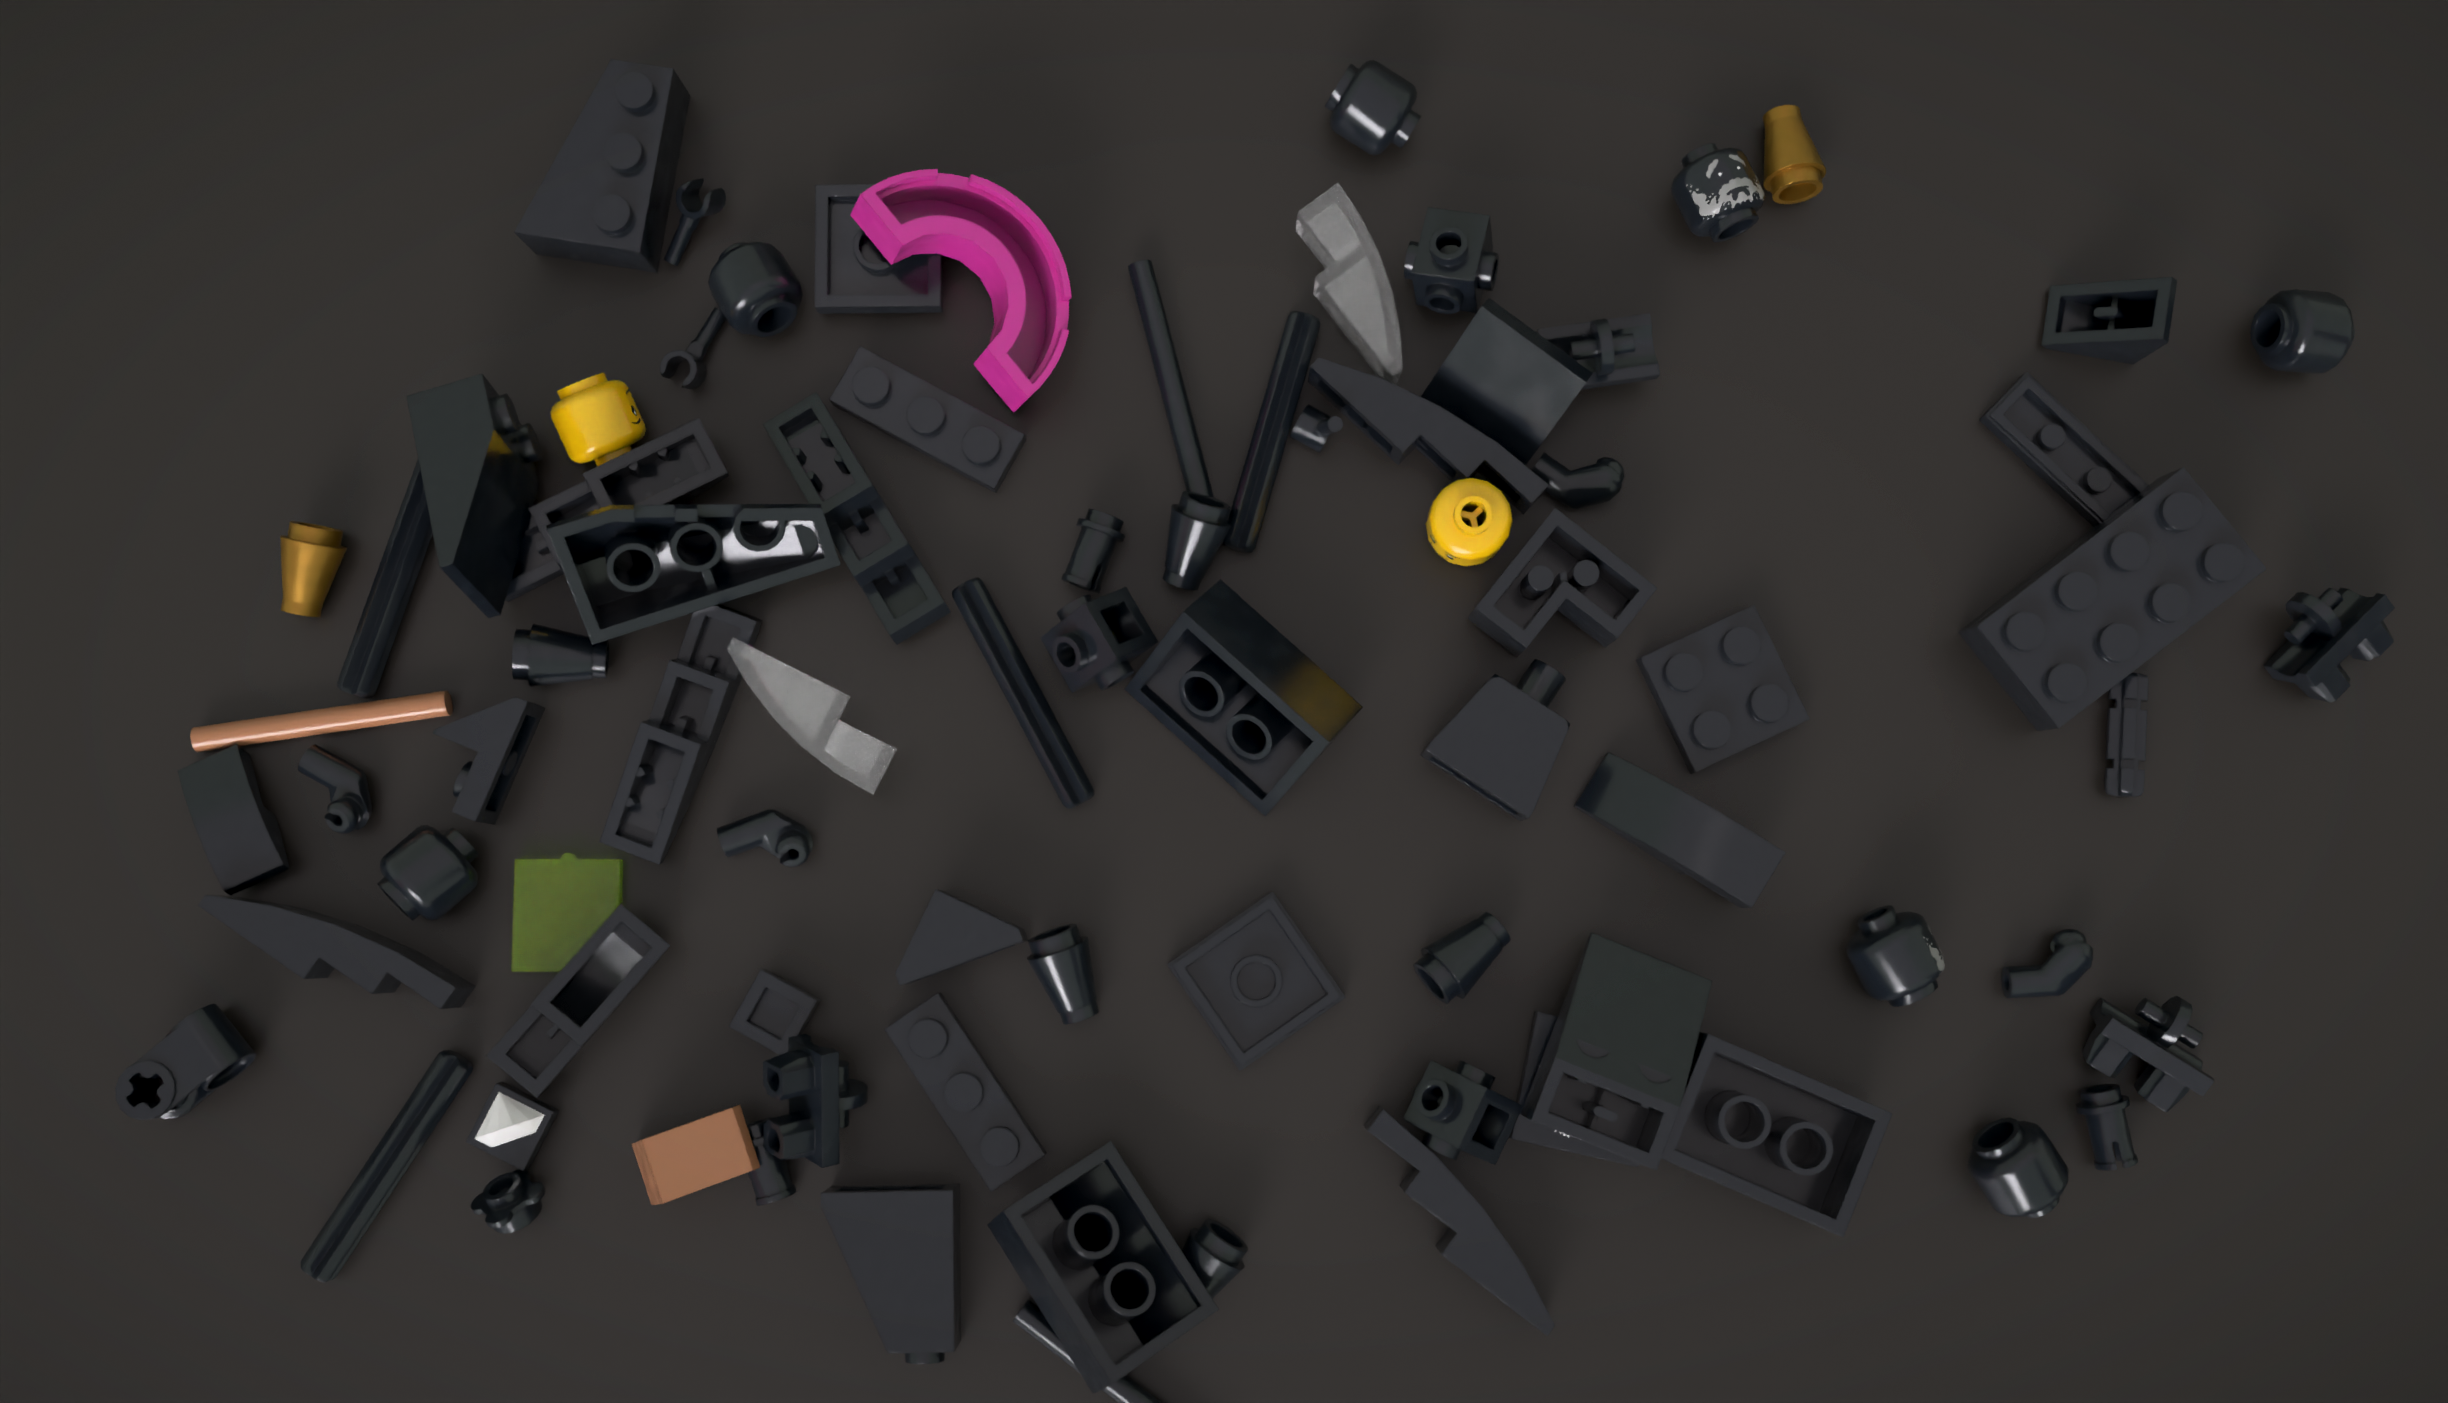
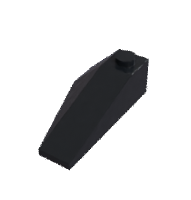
(667, 561)

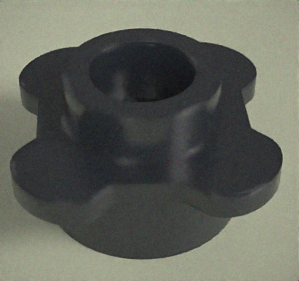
(510, 1201)

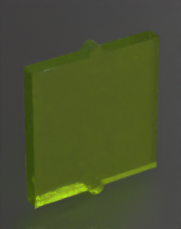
(560, 908)

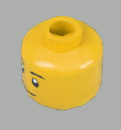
(597, 419)
(1466, 501)

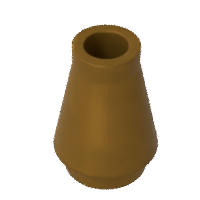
(1790, 158)
(309, 566)

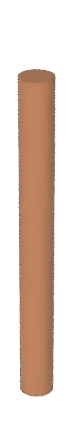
(321, 721)

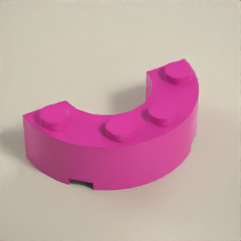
(1001, 245)

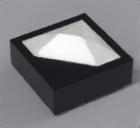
(512, 1126)

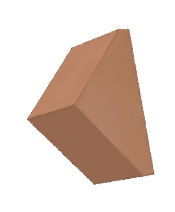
(695, 1155)

